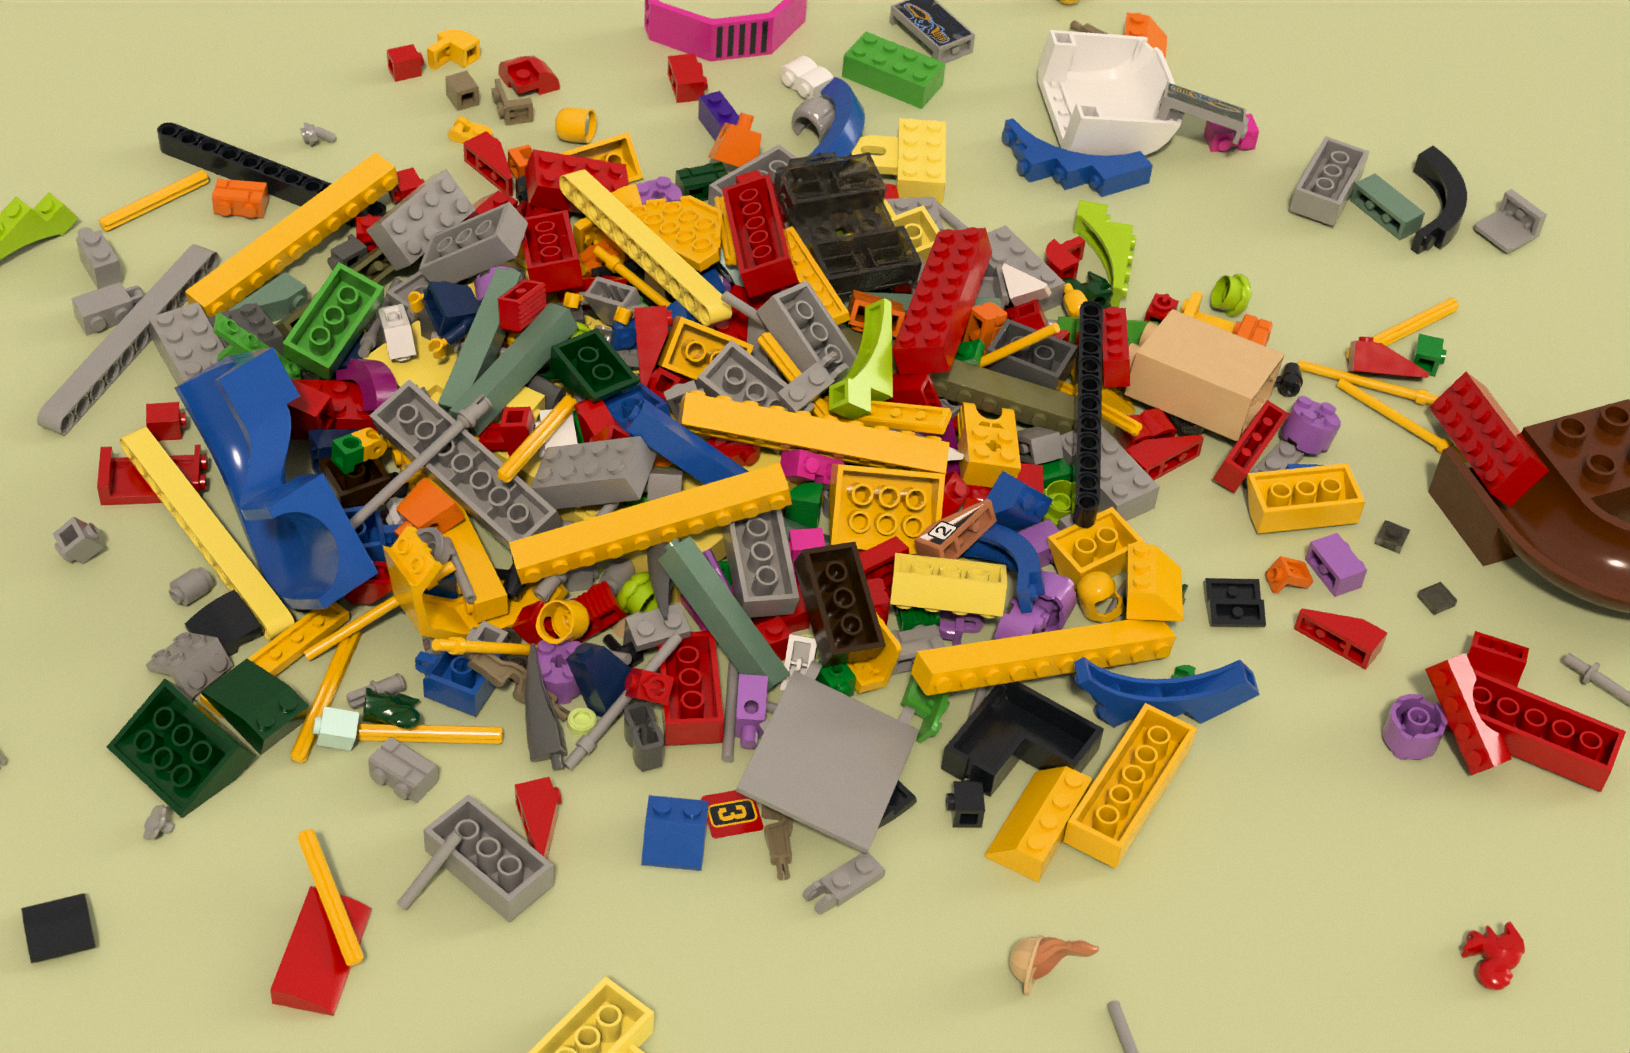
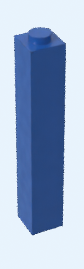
(680, 444)

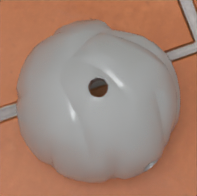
(816, 111)

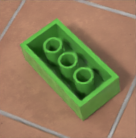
(893, 70)
(333, 321)

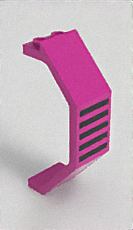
(723, 37)

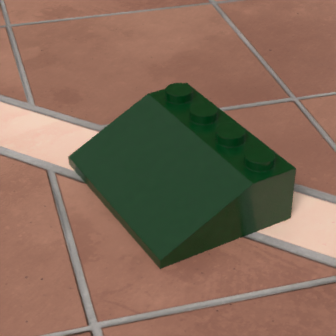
(179, 749)

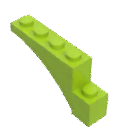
(24, 226)
(1110, 243)
(871, 371)

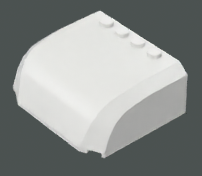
(1105, 93)

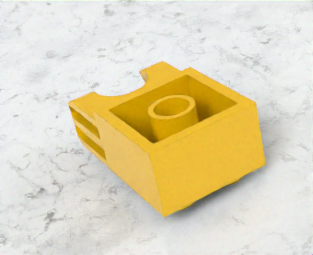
(987, 446)

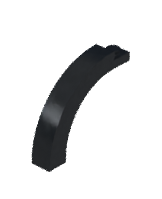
(1451, 191)

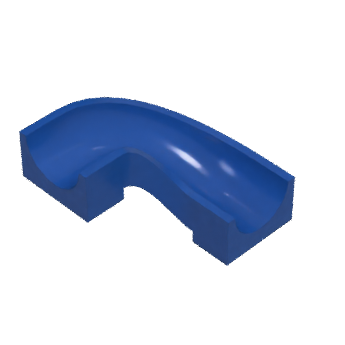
(291, 526)

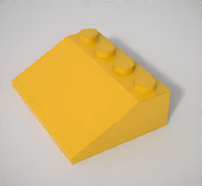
(882, 503)

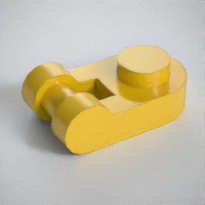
(465, 130)

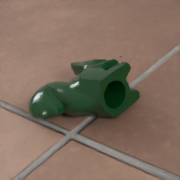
(1093, 289)
(391, 709)

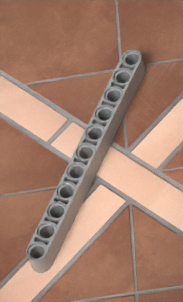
(124, 342)

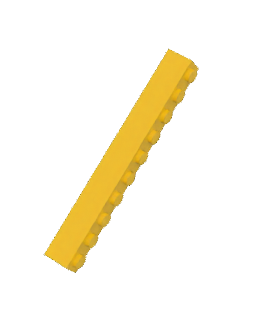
(293, 236)
(800, 430)
(650, 523)
(490, 594)
(1040, 655)

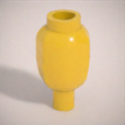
(1073, 300)

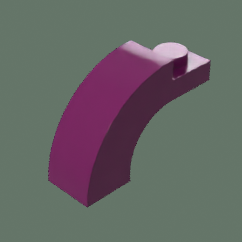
(373, 379)

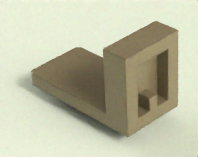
(512, 111)

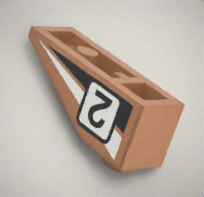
(957, 532)

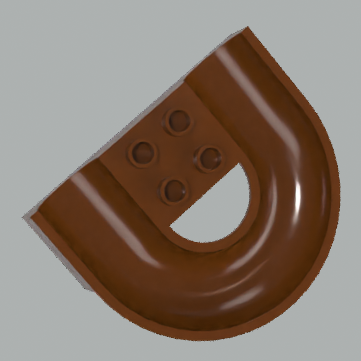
(1571, 521)

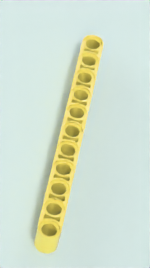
(645, 248)
(206, 531)

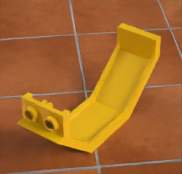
(412, 570)

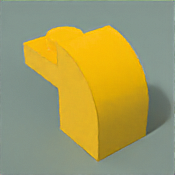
(453, 46)

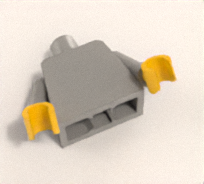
(608, 299)

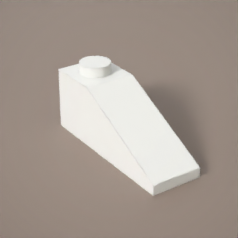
(397, 332)

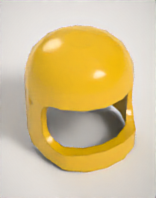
(571, 124)
(1095, 588)
(568, 619)

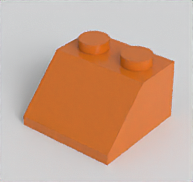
(1144, 26)

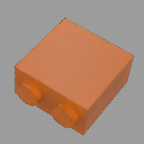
(856, 310)

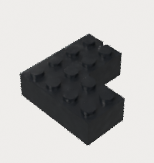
(1016, 726)

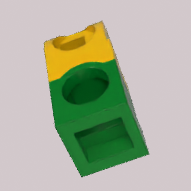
(357, 448)

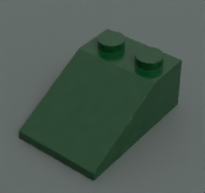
(591, 366)
(257, 705)

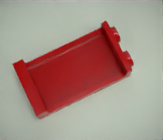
(123, 484)

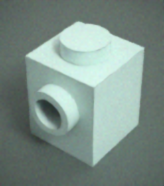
(336, 728)

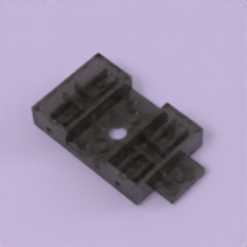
(846, 192)

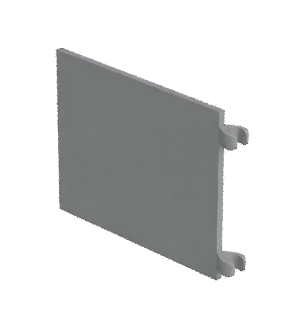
(829, 760)

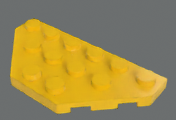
(686, 226)

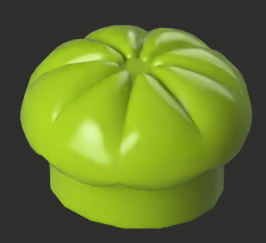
(1232, 294)
(1061, 505)
(637, 594)

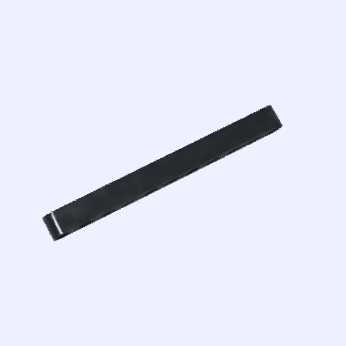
(245, 166)
(1087, 415)

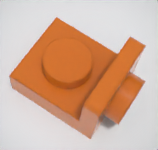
(518, 160)
(1290, 572)

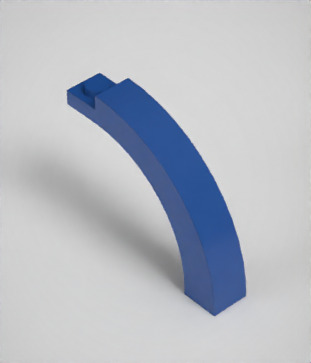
(847, 122)
(1018, 555)

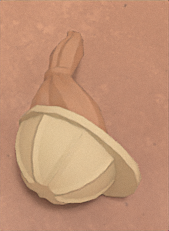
(1039, 955)

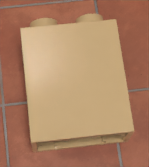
(1202, 373)

